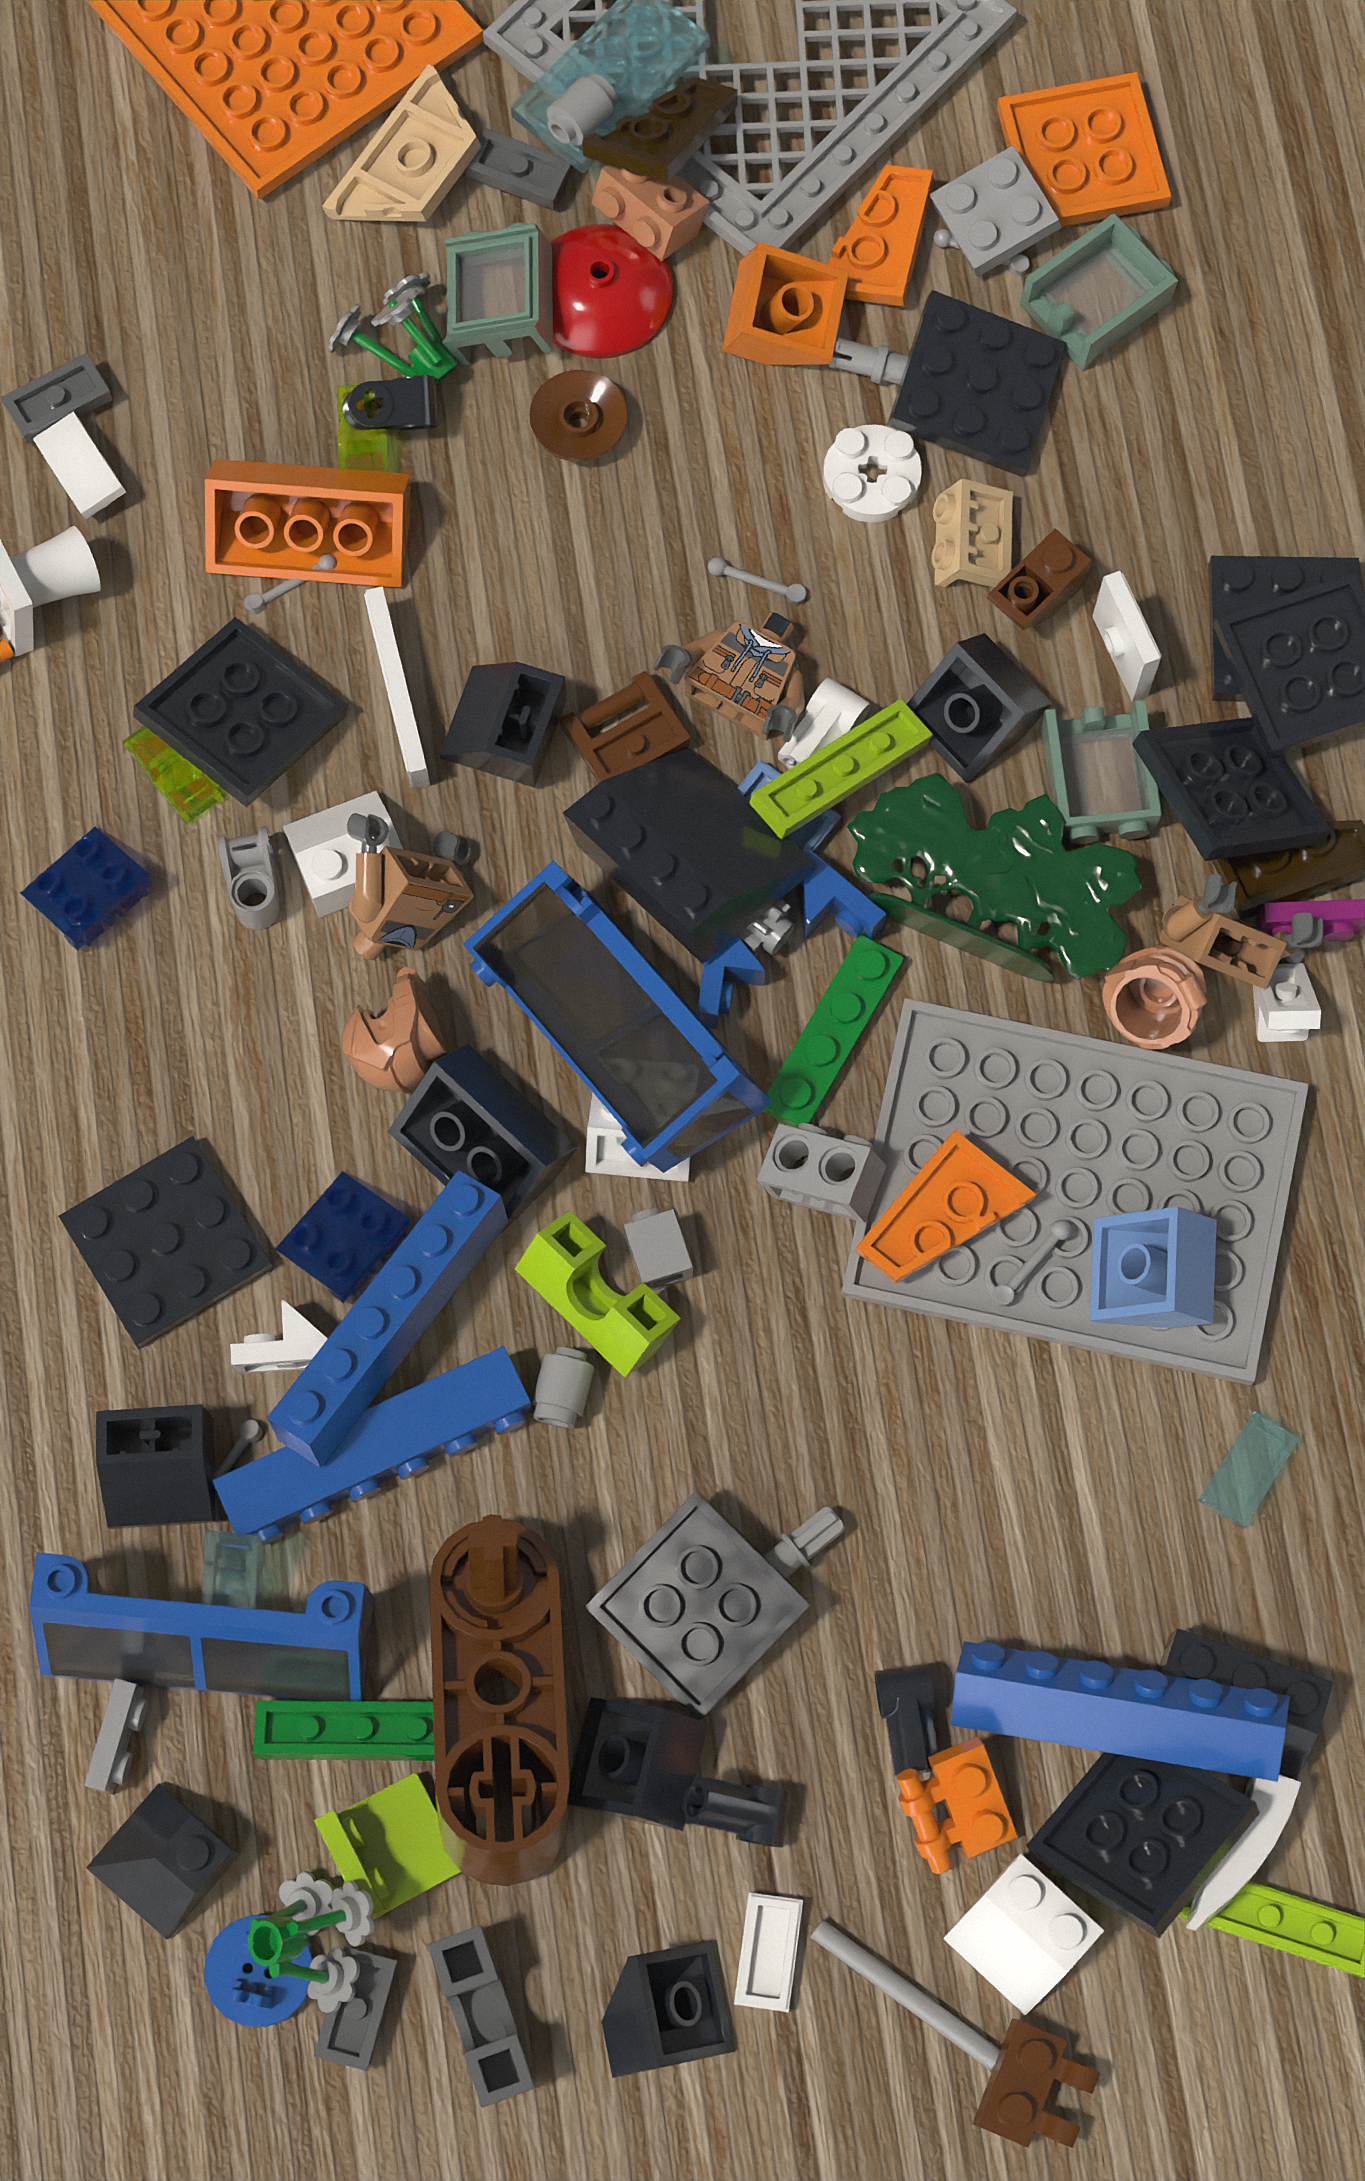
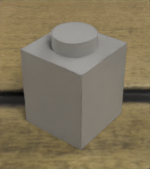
(658, 1248)

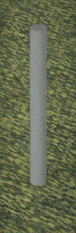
(906, 1994)

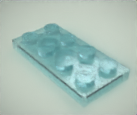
(635, 48)

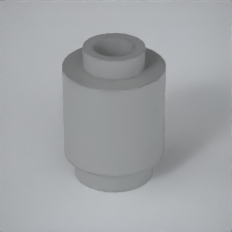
(581, 109)
(562, 1387)

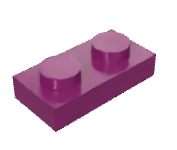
(1340, 917)

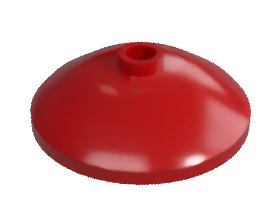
(613, 312)

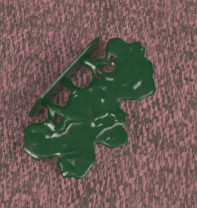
(1007, 871)

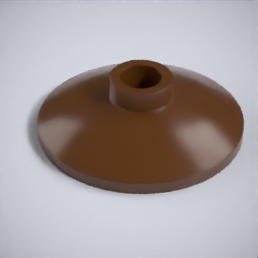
(572, 397)

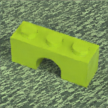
(566, 1274)

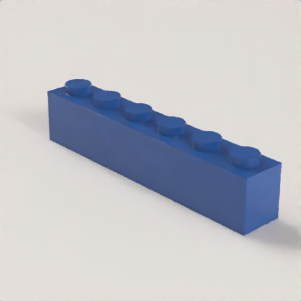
(388, 1319)
(382, 1443)
(1120, 1710)

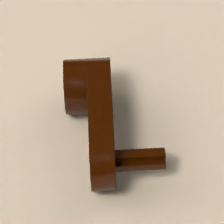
(484, 1627)

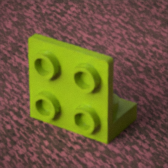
(389, 1844)

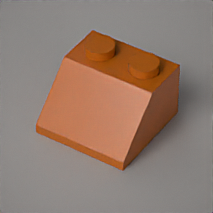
(784, 308)

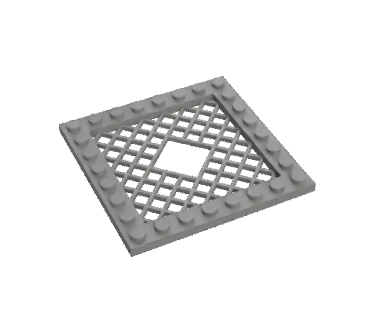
(529, 43)

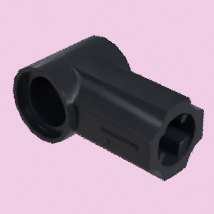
(907, 1706)
(749, 1811)

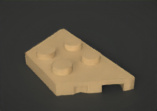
(409, 159)

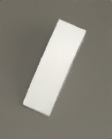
(1243, 1860)

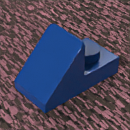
(829, 892)
(729, 964)

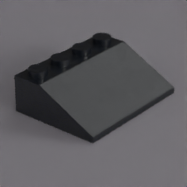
(687, 849)

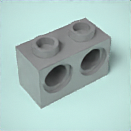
(816, 1182)

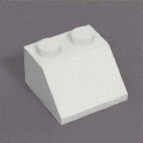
(329, 854)
(1023, 1934)

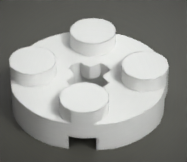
(878, 446)

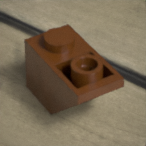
(1042, 581)

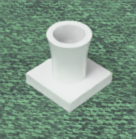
(40, 576)

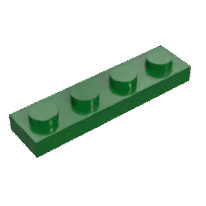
(832, 1032)
(344, 1730)

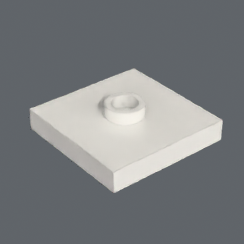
(1126, 635)

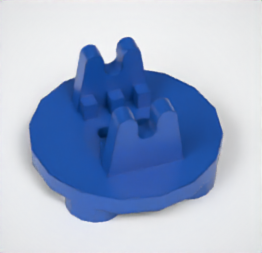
(250, 1997)

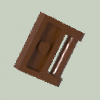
(633, 742)

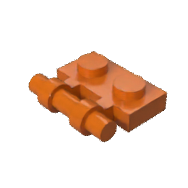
(972, 1800)

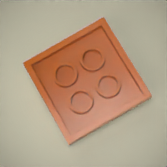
(1088, 147)

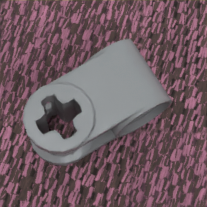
(250, 869)

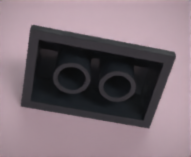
(482, 1125)
(1202, 1658)

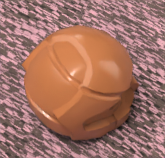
(1155, 996)
(399, 1045)

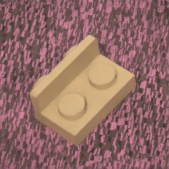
(972, 534)

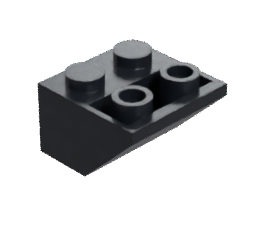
(506, 720)
(156, 1466)

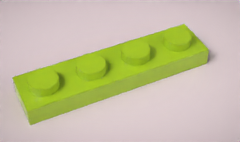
(840, 768)

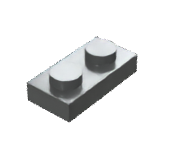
(519, 169)
(55, 395)
(353, 2030)

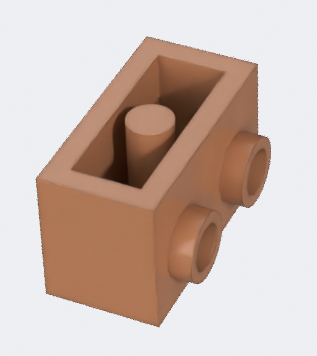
(651, 210)

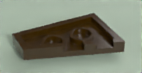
(667, 134)
(1296, 871)

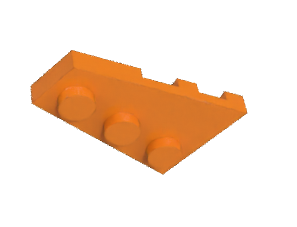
(885, 236)
(942, 1208)

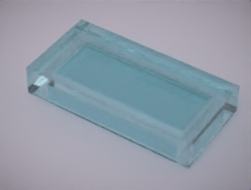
(1248, 1469)

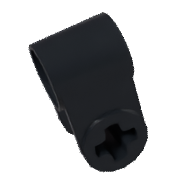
(401, 404)

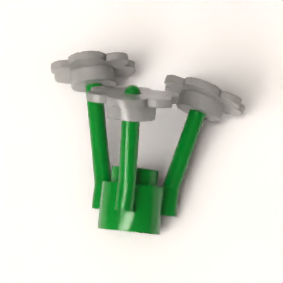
(428, 357)
(307, 1909)

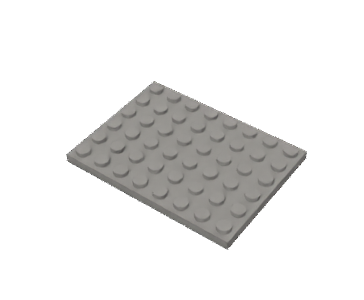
(1094, 1137)

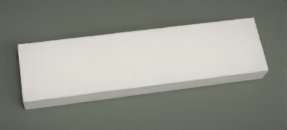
(396, 688)

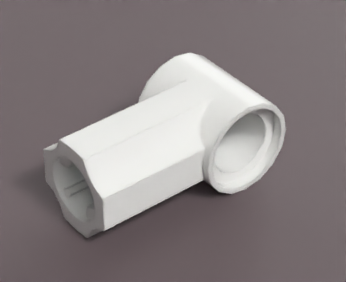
(827, 717)

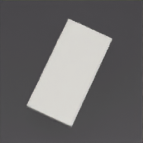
(768, 1952)

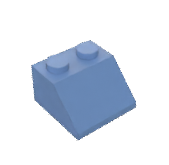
(1153, 1268)

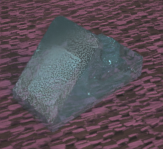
(232, 1569)

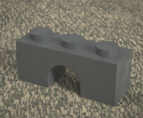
(482, 2016)

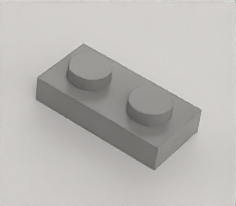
(110, 1760)

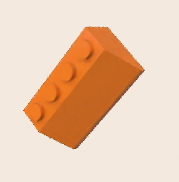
(287, 516)

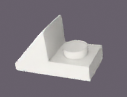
(1286, 1005)
(264, 1354)

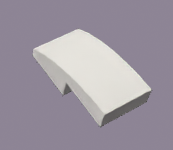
(79, 465)

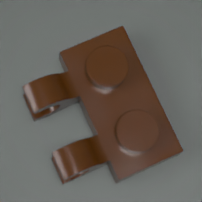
(1021, 2085)

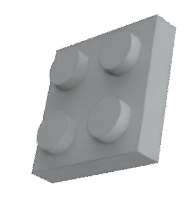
(995, 211)

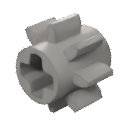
(769, 930)

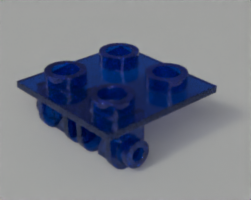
(86, 887)
(344, 1236)

